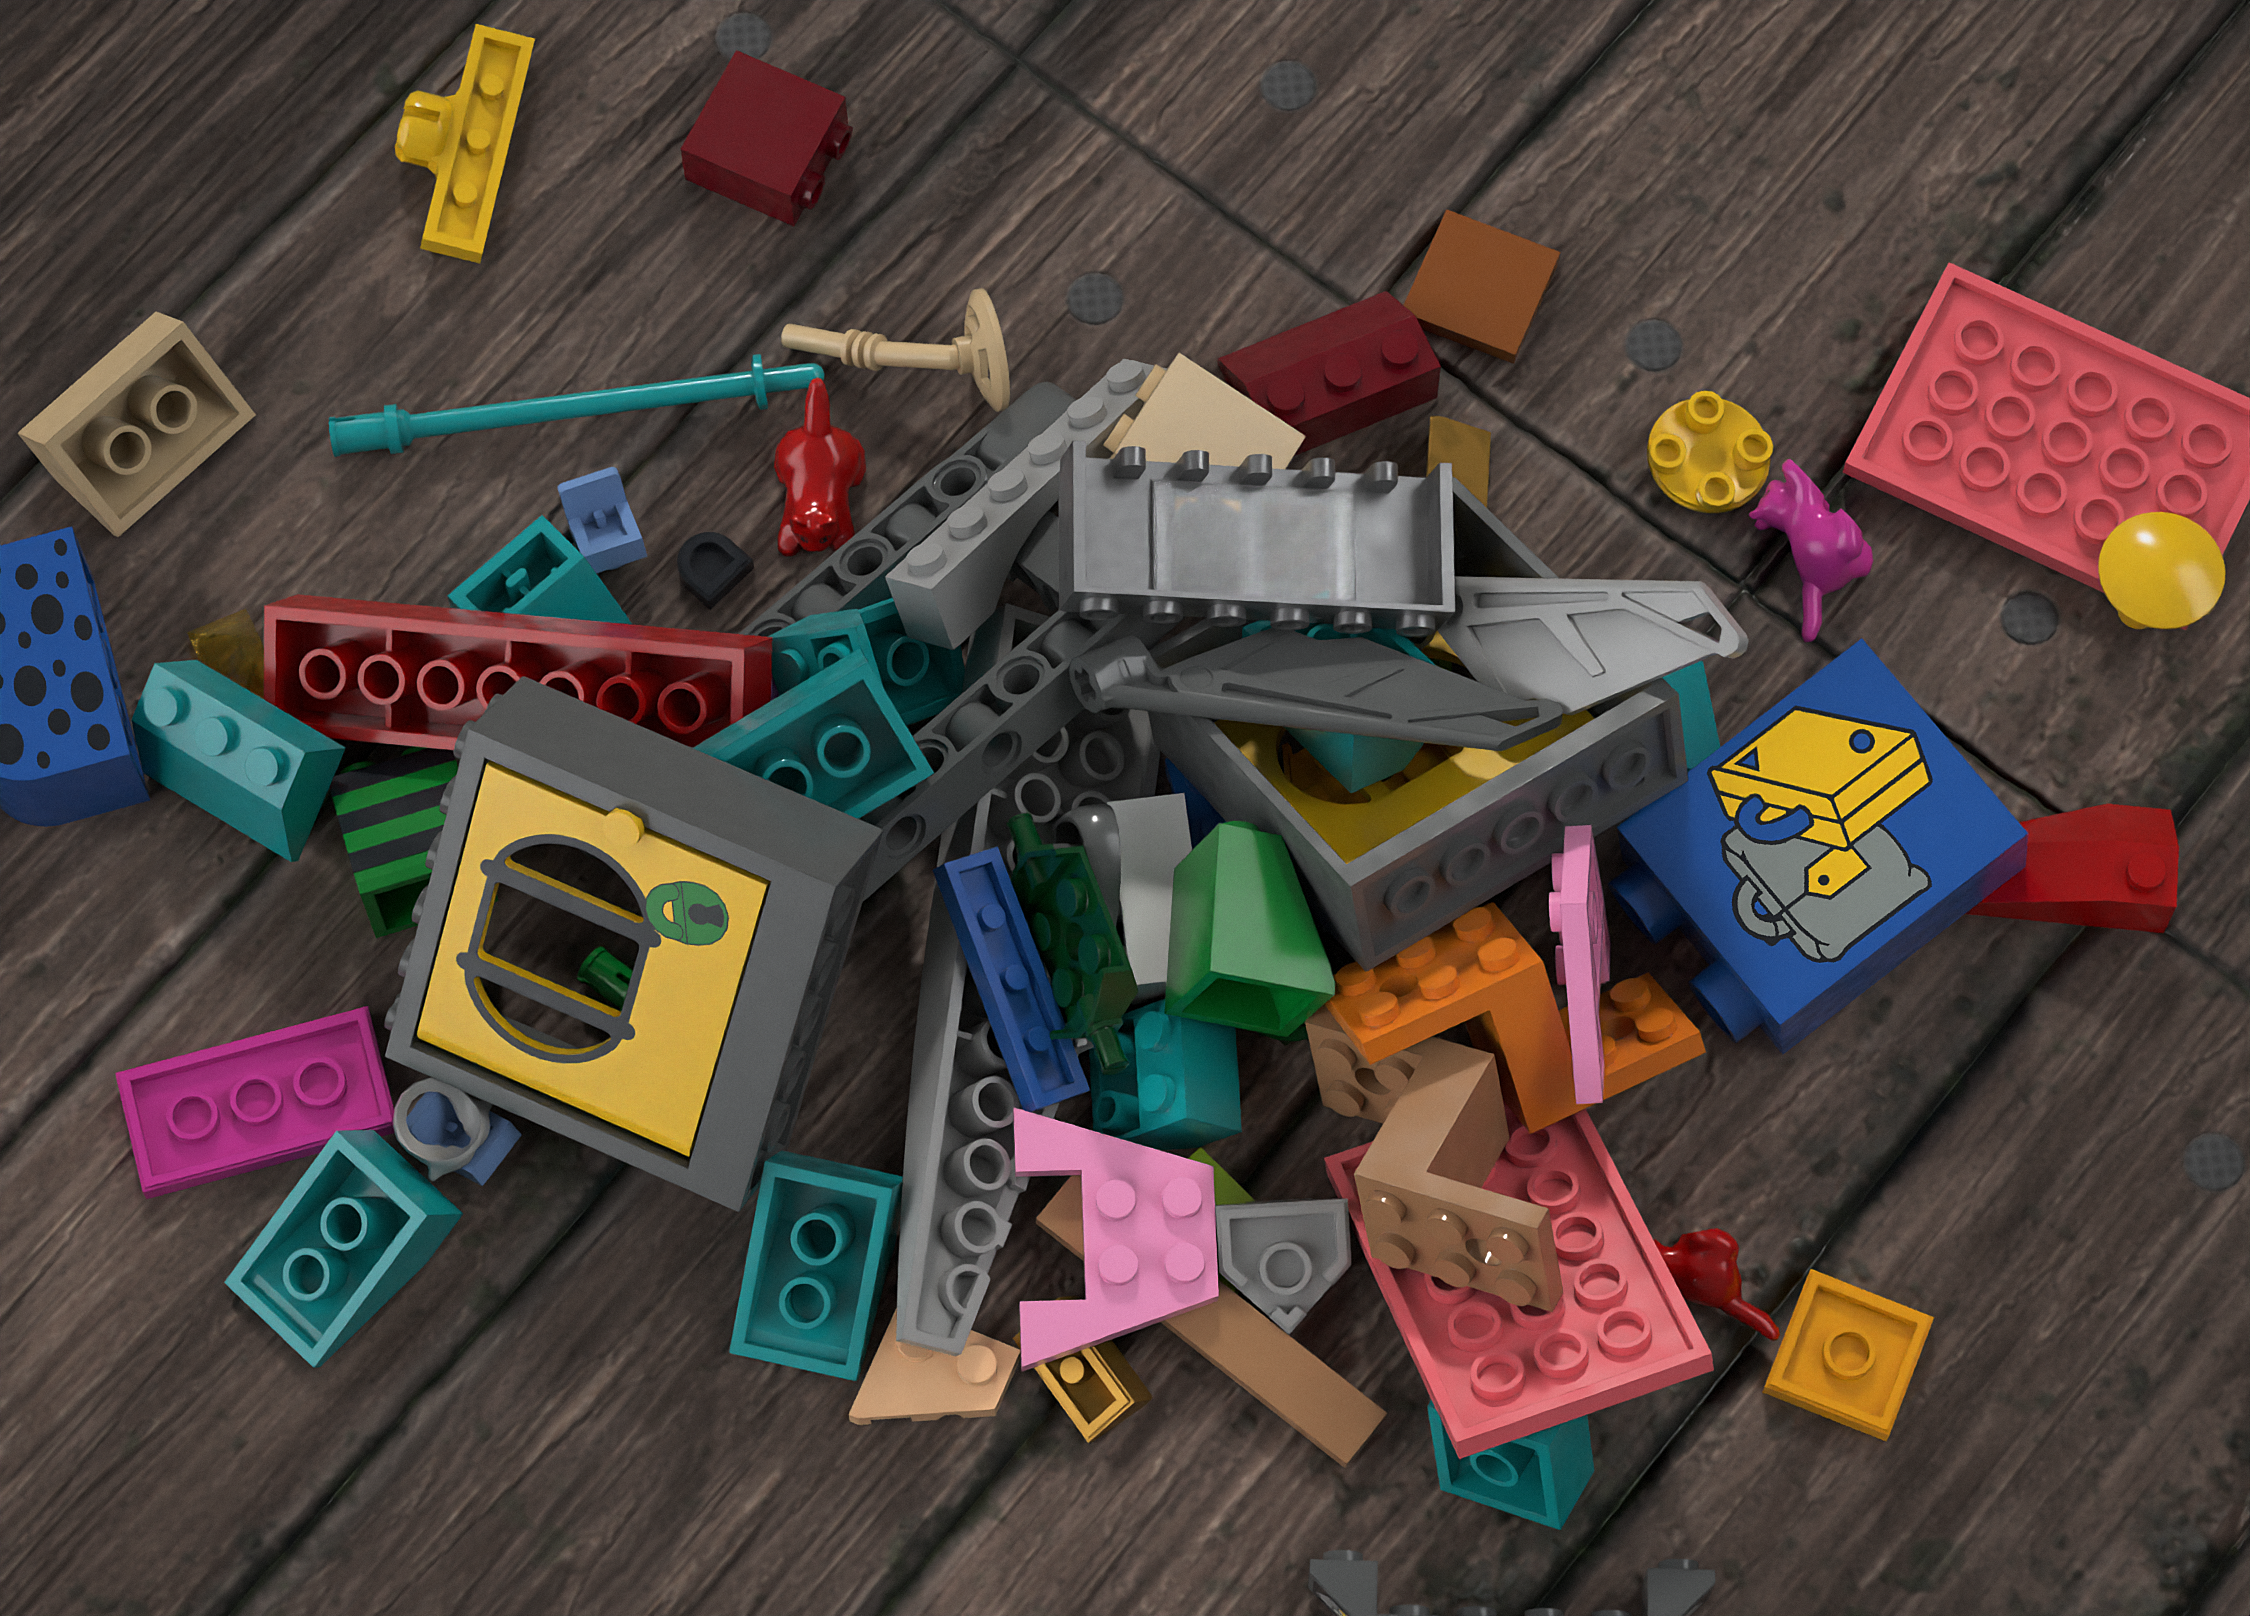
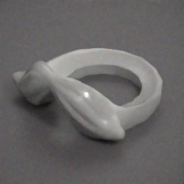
(471, 1113)

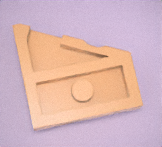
(932, 1384)

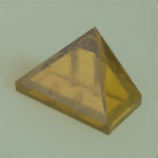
(232, 650)

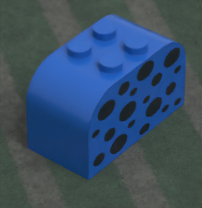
(61, 697)

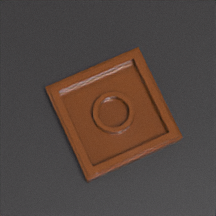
(1481, 286)

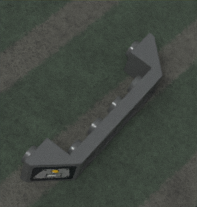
(1349, 1588)

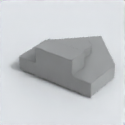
(1284, 1252)

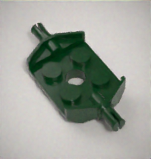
(1075, 940)

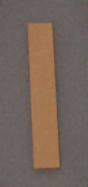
(1252, 1353)

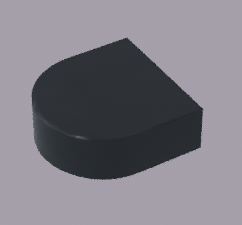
(712, 566)

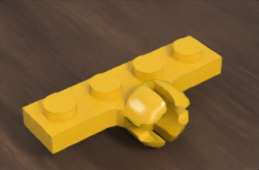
(467, 141)

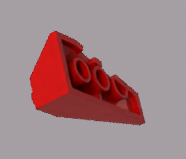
(2095, 870)

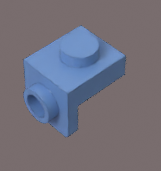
(601, 520)
(435, 1122)

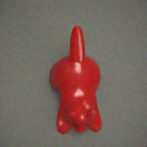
(818, 470)
(1708, 1275)

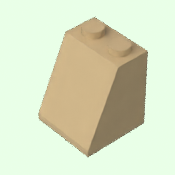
(1198, 411)

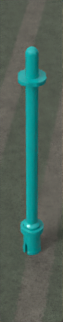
(398, 428)

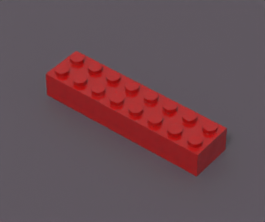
(428, 669)

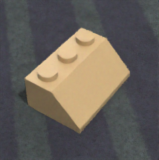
(137, 422)

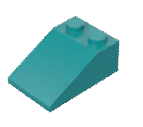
(342, 1244)
(816, 1264)

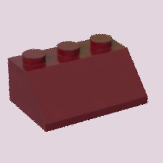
(1339, 370)

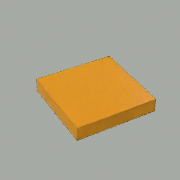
(1848, 1355)

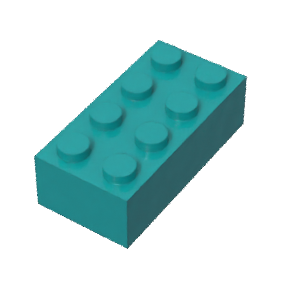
(828, 741)

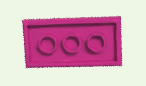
(254, 1101)

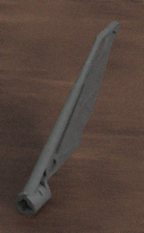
(1313, 686)

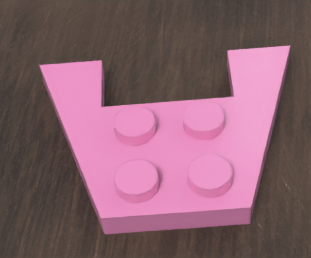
(1583, 954)
(1143, 1236)

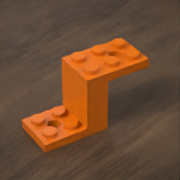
(1498, 985)

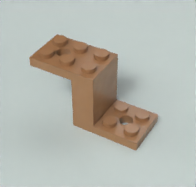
(1430, 1164)

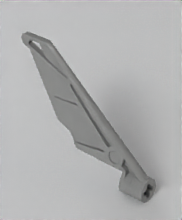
(1581, 636)

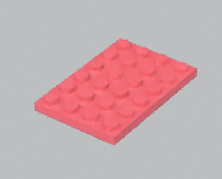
(2049, 430)
(1523, 1369)

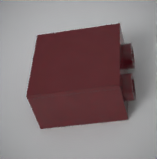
(766, 139)

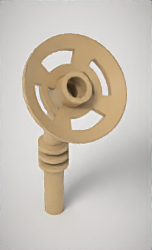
(973, 353)

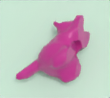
(1824, 544)

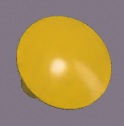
(1709, 454)
(2161, 571)

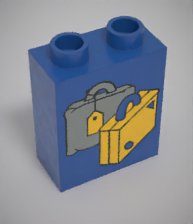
(1816, 851)

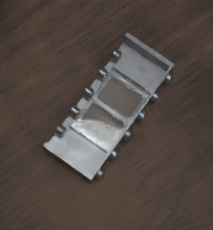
(1255, 542)

